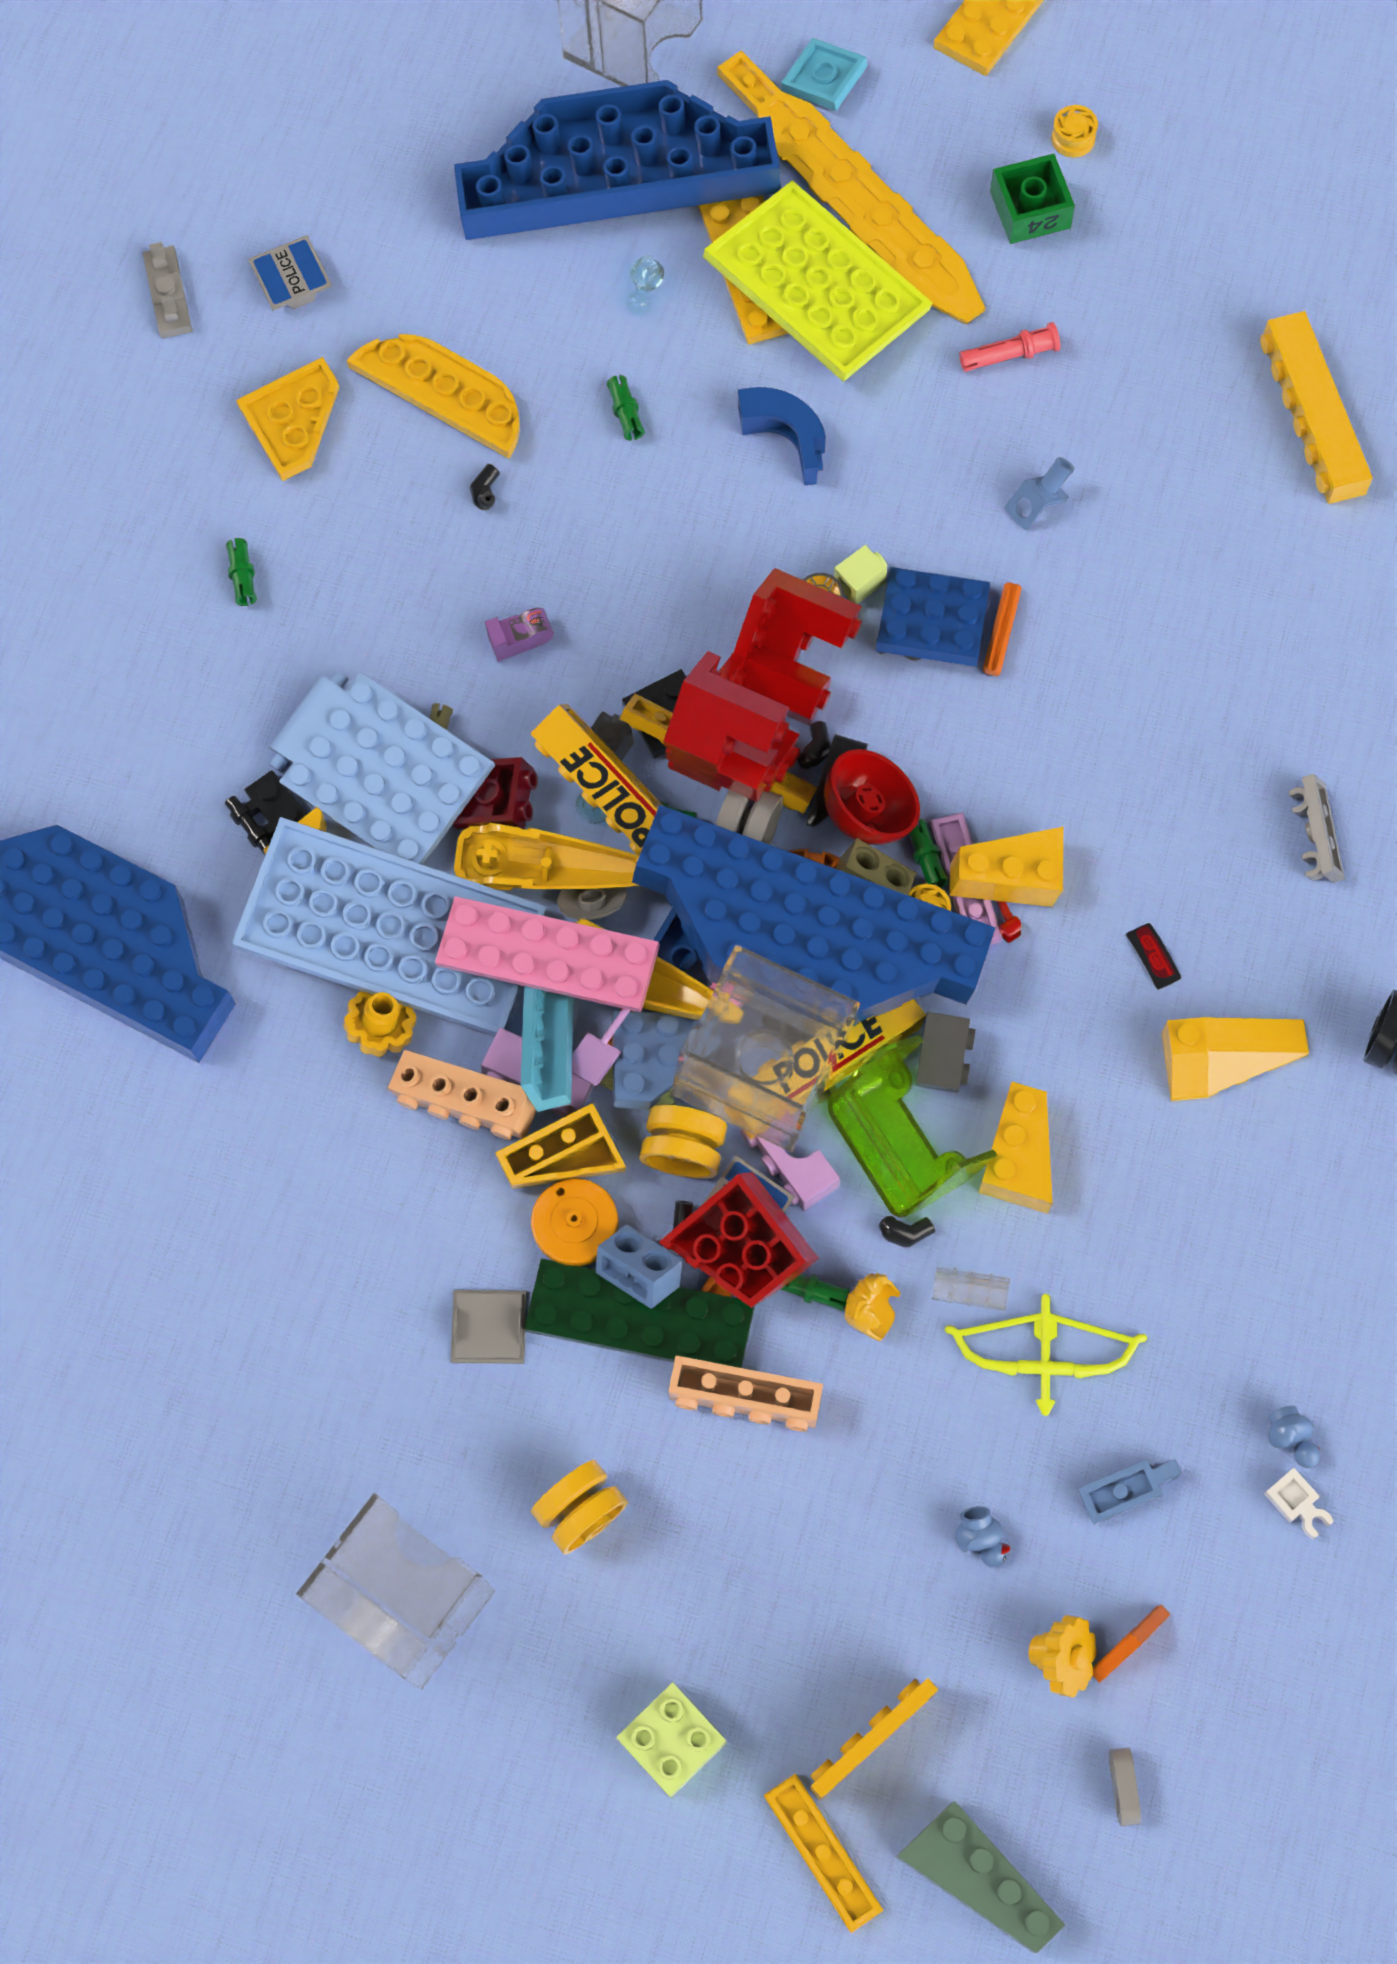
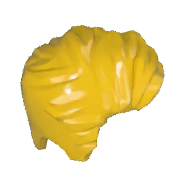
(869, 1306)

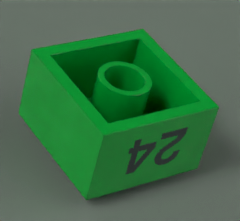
(1032, 198)

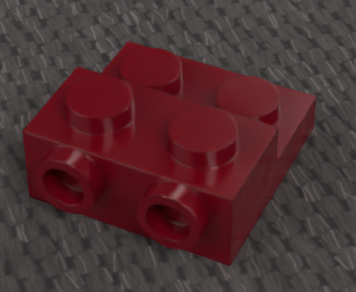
(502, 796)

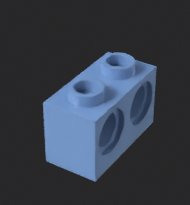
(639, 1266)

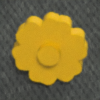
(378, 1023)
(1065, 1655)

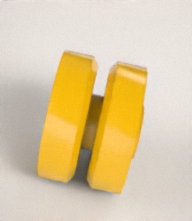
(683, 1141)
(579, 1506)

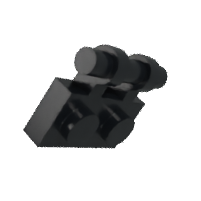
(269, 799)

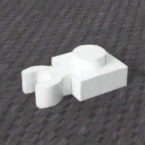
(1294, 1499)

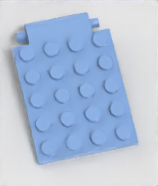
(377, 766)

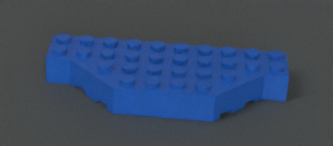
(613, 159)
(808, 917)
(107, 937)

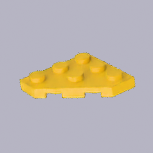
(292, 416)

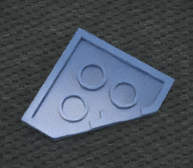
(647, 1057)

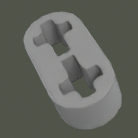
(1124, 1786)

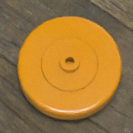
(573, 1221)

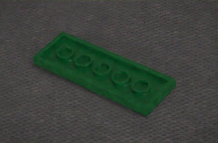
(589, 1310)

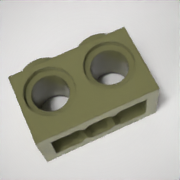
(876, 867)

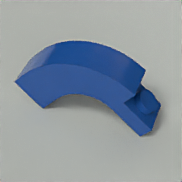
(787, 415)

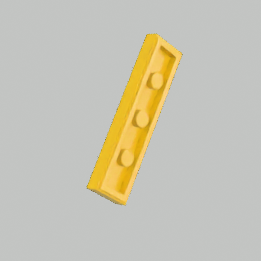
(823, 1853)

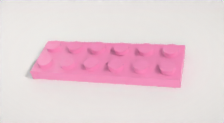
(547, 954)

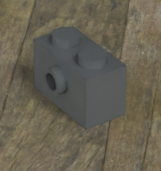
(944, 1051)

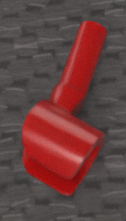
(1011, 927)

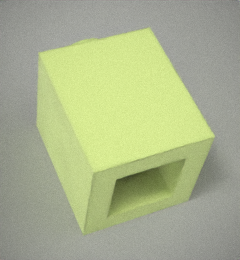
(861, 574)

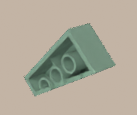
(974, 1872)

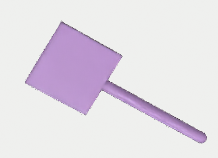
(595, 1055)

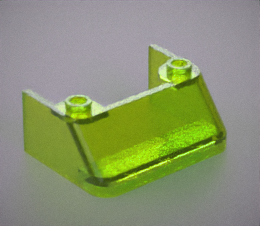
(889, 1140)

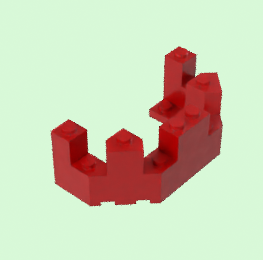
(732, 720)

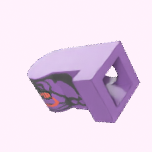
(519, 633)

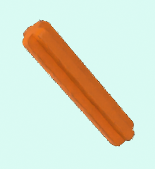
(1002, 629)

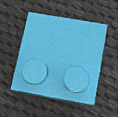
(824, 74)

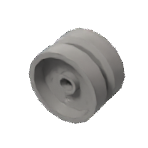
(749, 818)

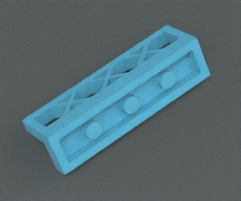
(547, 1048)

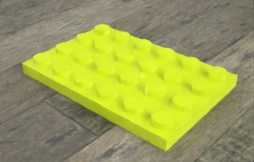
(817, 280)

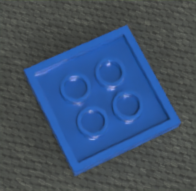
(933, 616)

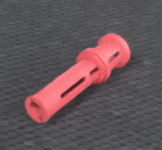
(1024, 345)

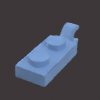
(1126, 1489)

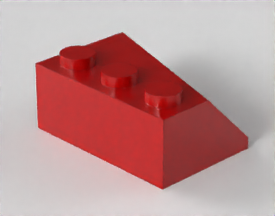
(742, 1241)

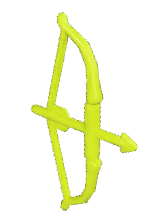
(1045, 1330)

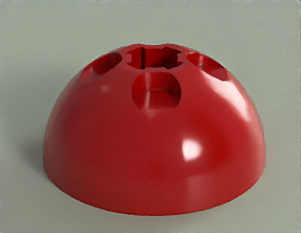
(870, 798)

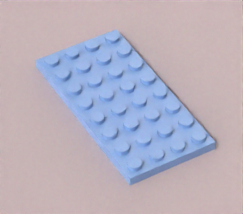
(369, 924)

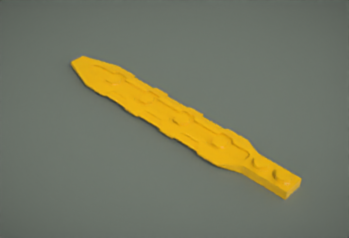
(856, 192)

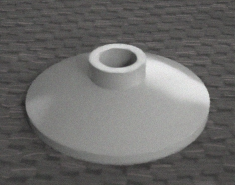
(591, 903)

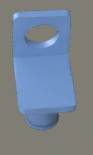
(1041, 492)

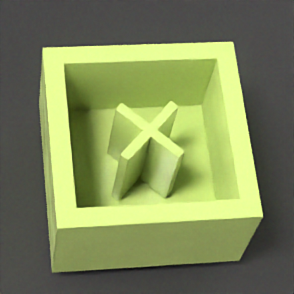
(671, 1740)

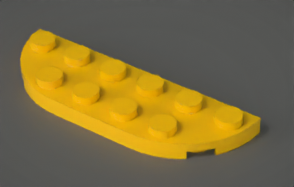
(443, 387)

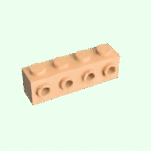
(462, 1094)
(745, 1392)

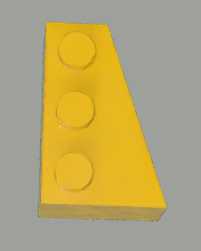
(1011, 869)
(563, 1150)
(1023, 1152)

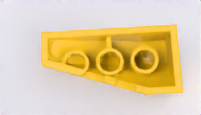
(1220, 1052)

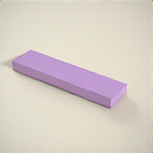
(950, 834)

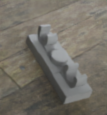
(167, 290)
(1319, 829)

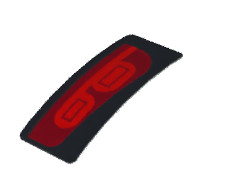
(1154, 955)

